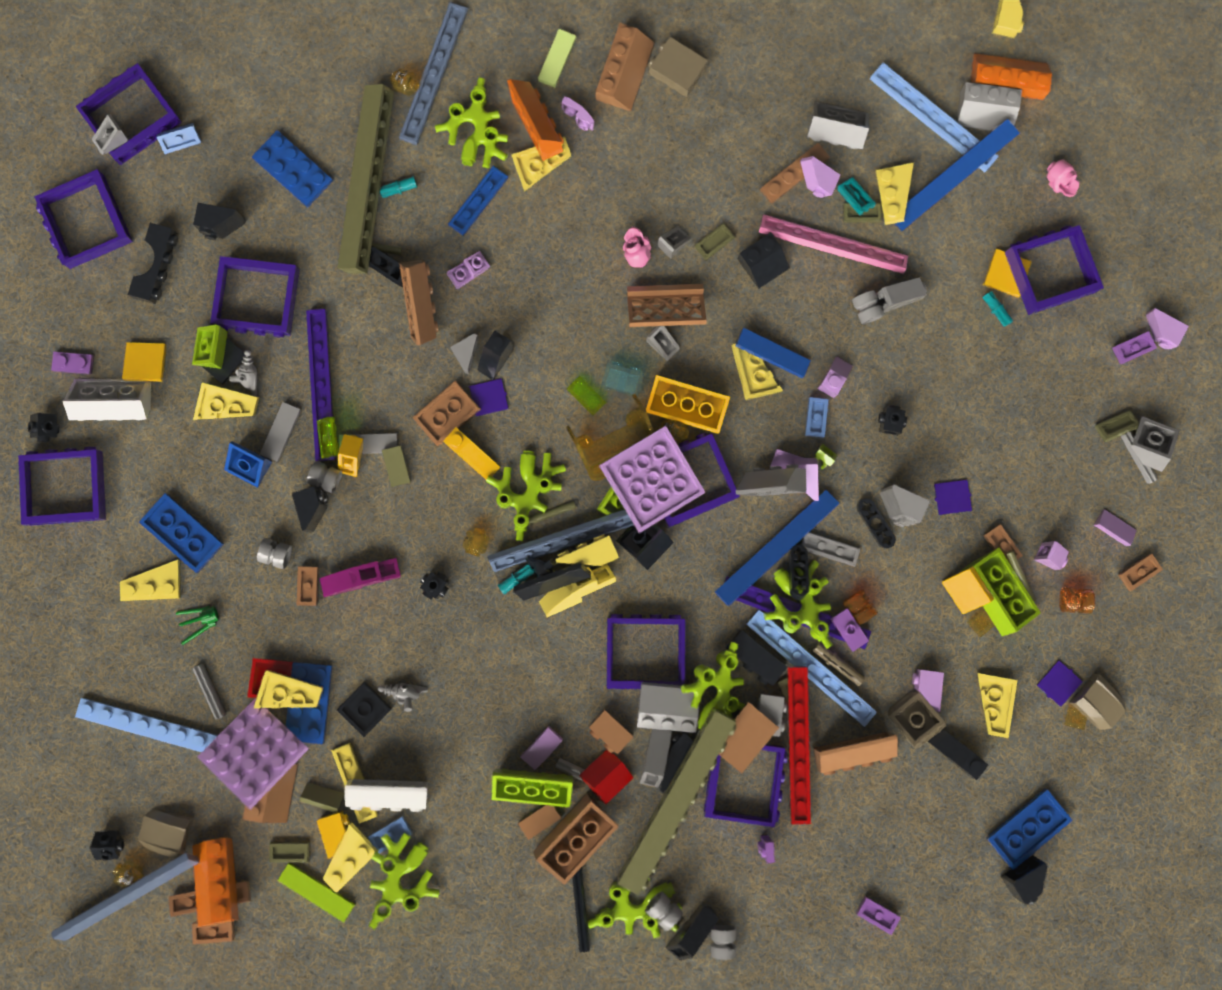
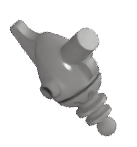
(246, 374)
(404, 693)

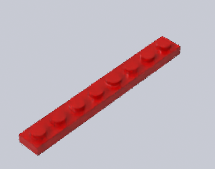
(799, 745)

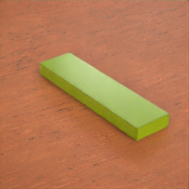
(316, 892)

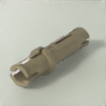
(832, 659)

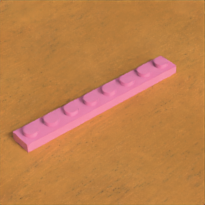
(834, 244)

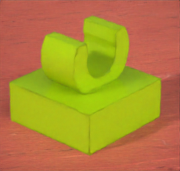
(825, 455)

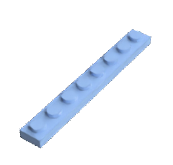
(927, 111)
(816, 671)
(143, 725)

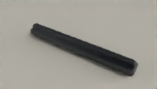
(580, 909)

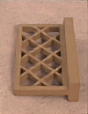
(666, 296)

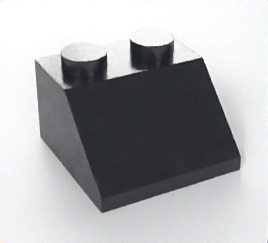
(217, 221)
(764, 260)
(310, 507)
(645, 546)
(1026, 880)

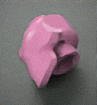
(1063, 178)
(636, 247)

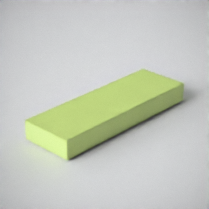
(556, 58)

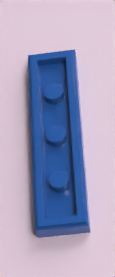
(478, 200)
(772, 353)

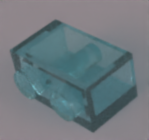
(622, 379)

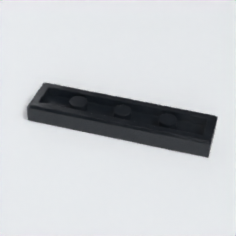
(552, 581)

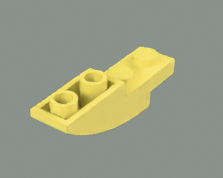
(571, 594)

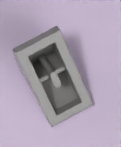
(108, 136)
(673, 241)
(662, 342)
(465, 351)

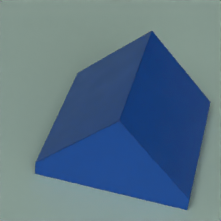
(246, 464)

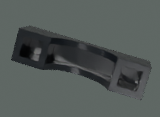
(148, 285)

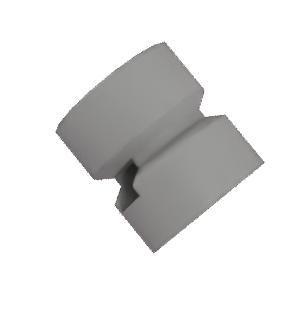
(867, 306)
(322, 476)
(274, 553)
(667, 913)
(723, 945)

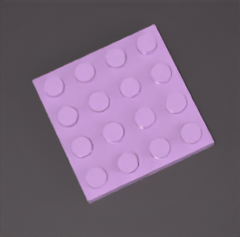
(652, 479)
(252, 753)

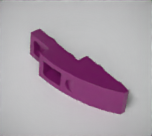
(359, 577)

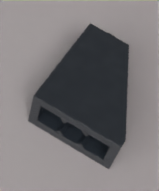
(494, 355)
(693, 933)

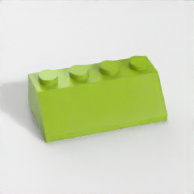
(1011, 603)
(531, 787)

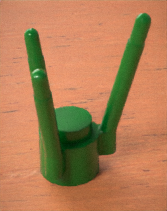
(208, 616)

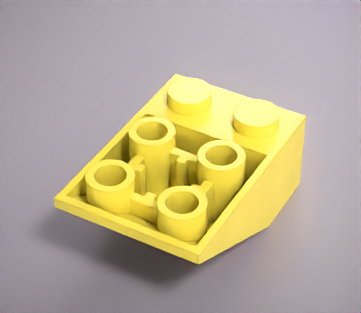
(595, 554)

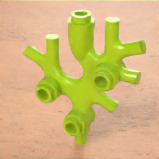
(482, 133)
(529, 499)
(810, 609)
(721, 680)
(391, 886)
(629, 912)

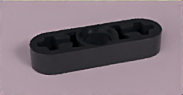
(888, 532)
(793, 578)

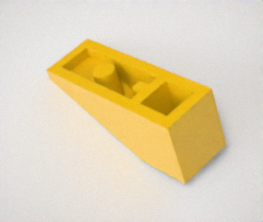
(471, 453)

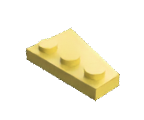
(532, 168)
(894, 191)
(754, 375)
(224, 403)
(284, 691)
(997, 703)

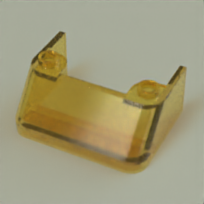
(597, 452)

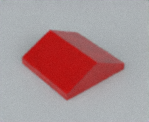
(258, 670)
(606, 776)

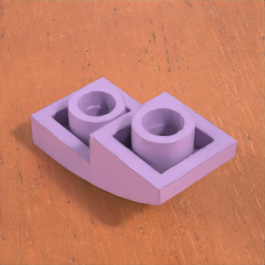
(583, 118)
(468, 270)
(541, 748)

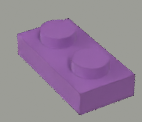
(1134, 348)
(72, 363)
(766, 849)
(878, 915)

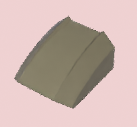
(1099, 703)
(916, 719)
(165, 832)

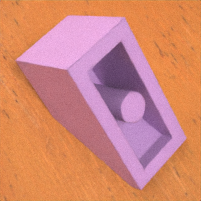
(819, 177)
(1165, 329)
(835, 377)
(811, 467)
(1052, 555)
(930, 686)

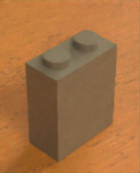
(677, 66)

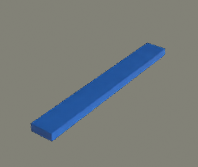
(958, 172)
(776, 548)

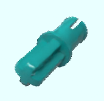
(398, 187)
(997, 308)
(516, 578)

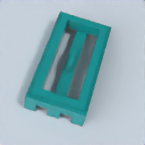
(853, 197)

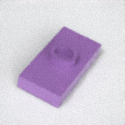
(849, 629)

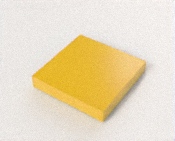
(1000, 275)
(144, 362)
(967, 590)

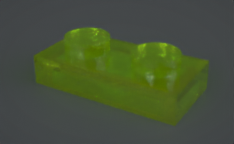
(586, 395)
(327, 437)

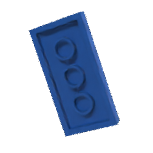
(292, 168)
(181, 533)
(310, 722)
(1029, 829)

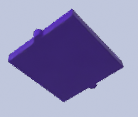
(489, 397)
(953, 497)
(1059, 683)

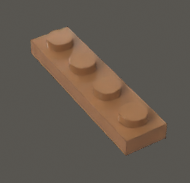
(791, 175)
(186, 902)

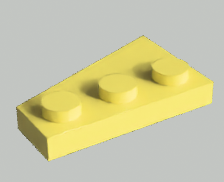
(154, 584)
(349, 858)

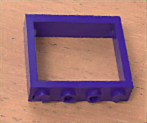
(111, 90)
(69, 188)
(1083, 257)
(291, 271)
(685, 446)
(98, 488)
(637, 619)
(775, 797)

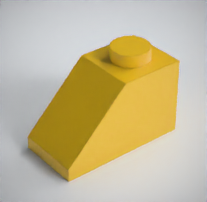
(350, 454)
(332, 831)

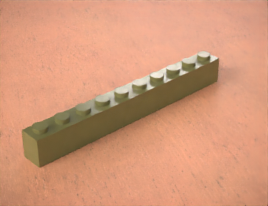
(365, 179)
(676, 800)

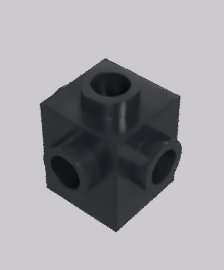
(43, 426)
(889, 426)
(441, 582)
(107, 845)

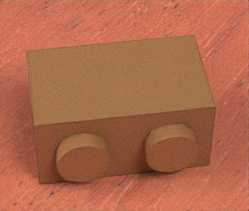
(610, 731)

